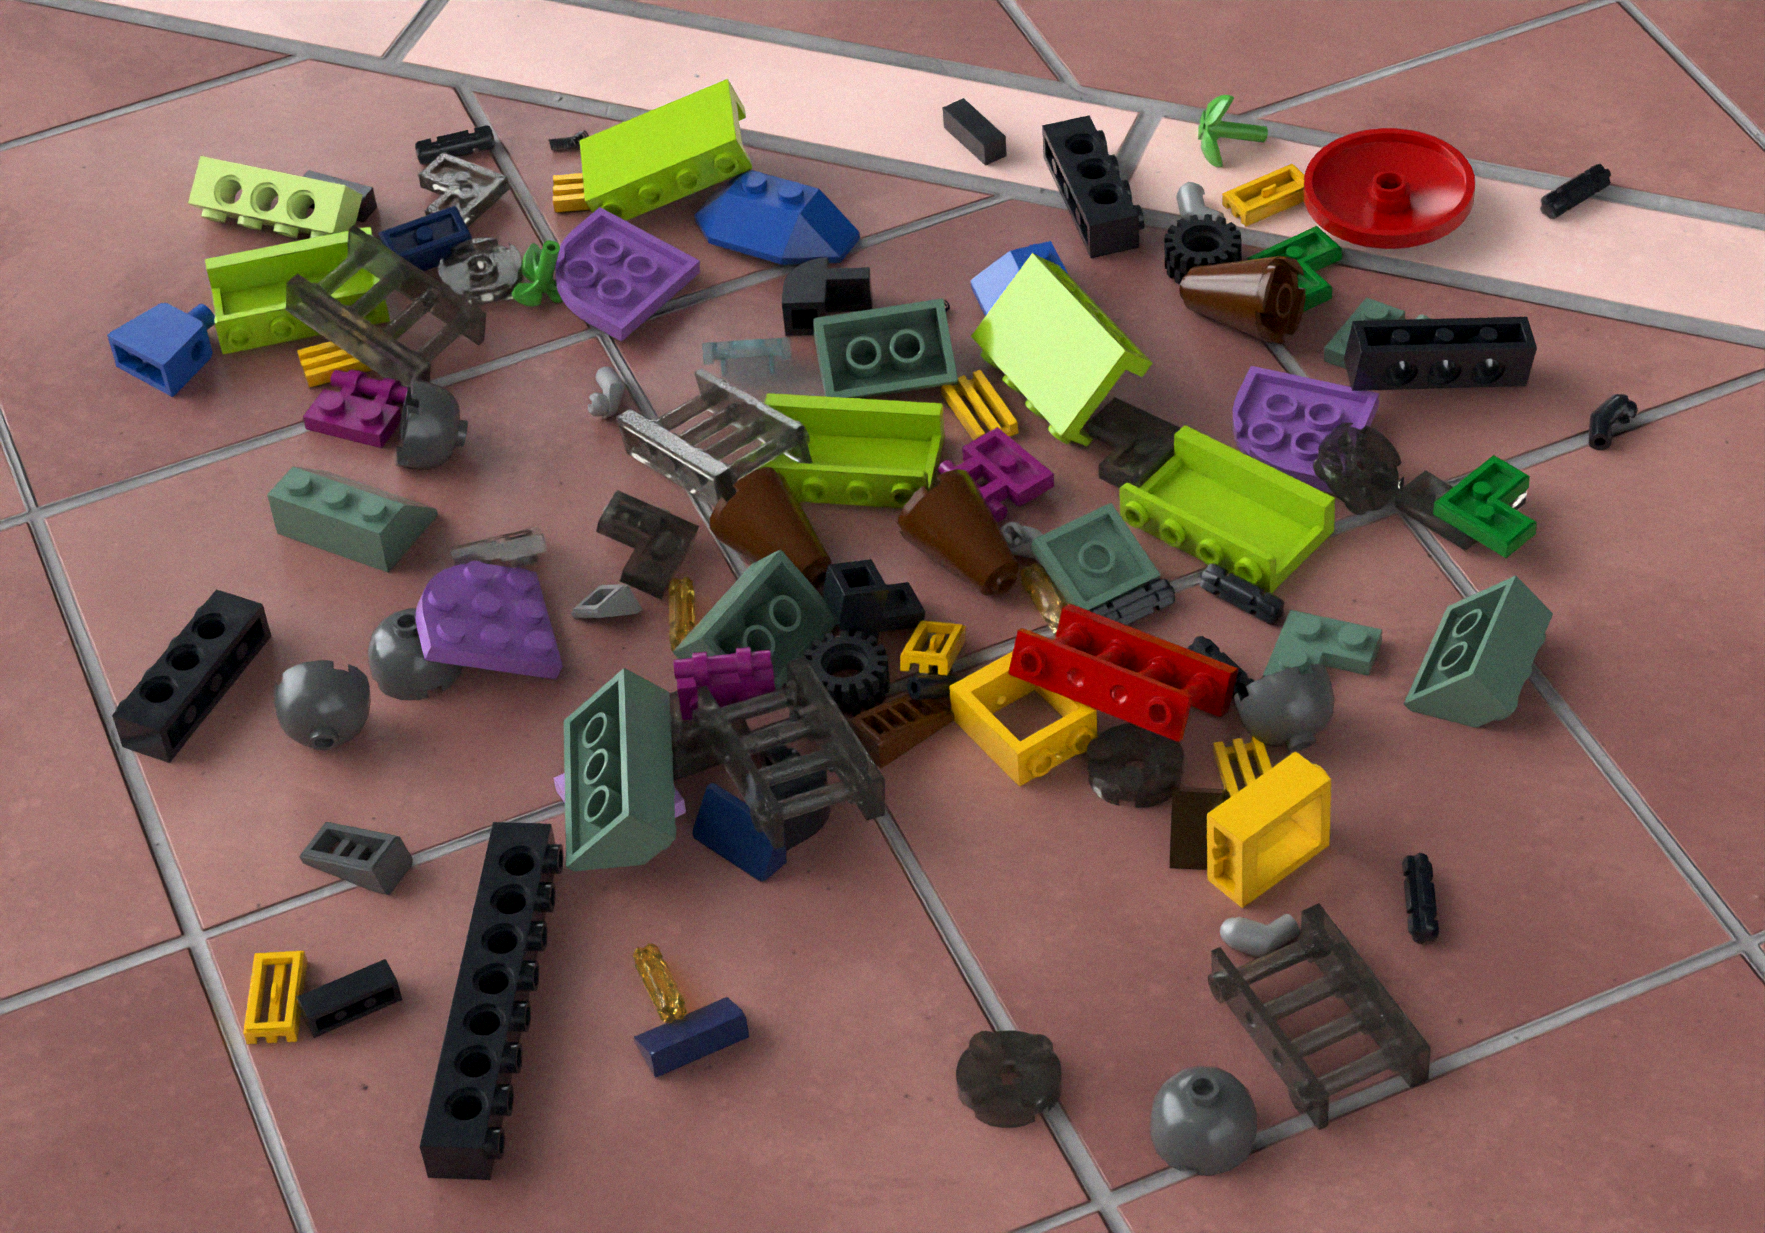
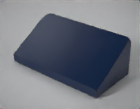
(427, 238)
(728, 830)
(693, 1036)

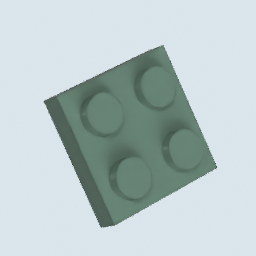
(1094, 559)

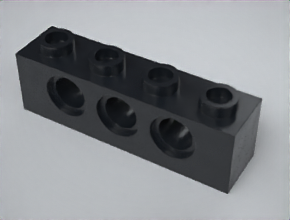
(1092, 186)
(1439, 353)
(191, 676)

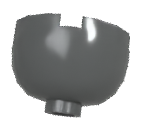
(429, 427)
(399, 662)
(322, 703)
(1288, 707)
(1203, 1120)

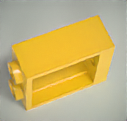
(991, 689)
(1268, 829)

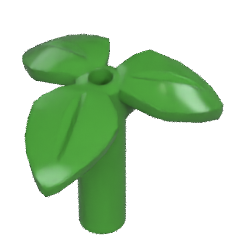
(1213, 128)
(538, 268)

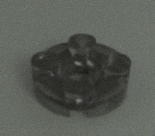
(498, 280)
(1357, 488)
(1127, 743)
(1002, 1053)

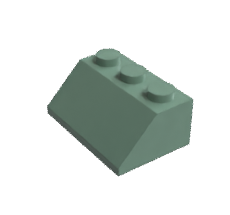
(885, 350)
(347, 516)
(764, 610)
(1481, 655)

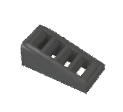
(379, 873)

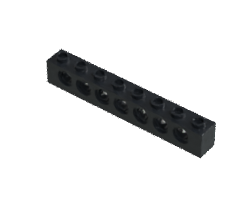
(491, 1003)

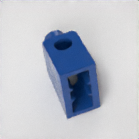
(164, 346)

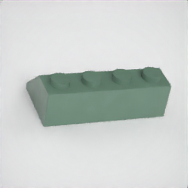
(619, 776)

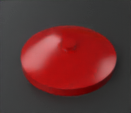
(1389, 188)

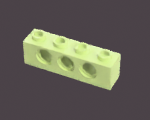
(220, 180)

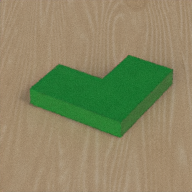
(1313, 252)
(1482, 507)

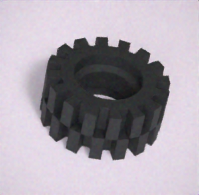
(1188, 238)
(854, 654)

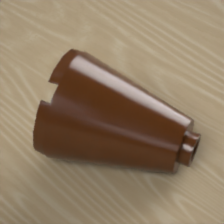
(1248, 295)
(767, 519)
(960, 533)

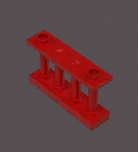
(1123, 672)

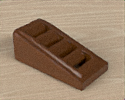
(897, 741)

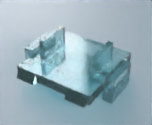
(747, 349)

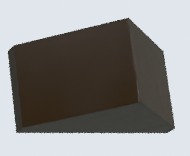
(1189, 825)

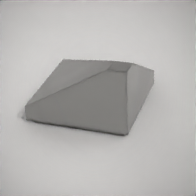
(607, 602)

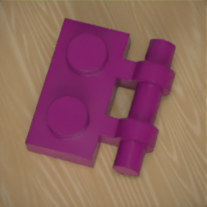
(353, 417)
(1006, 467)
(727, 676)

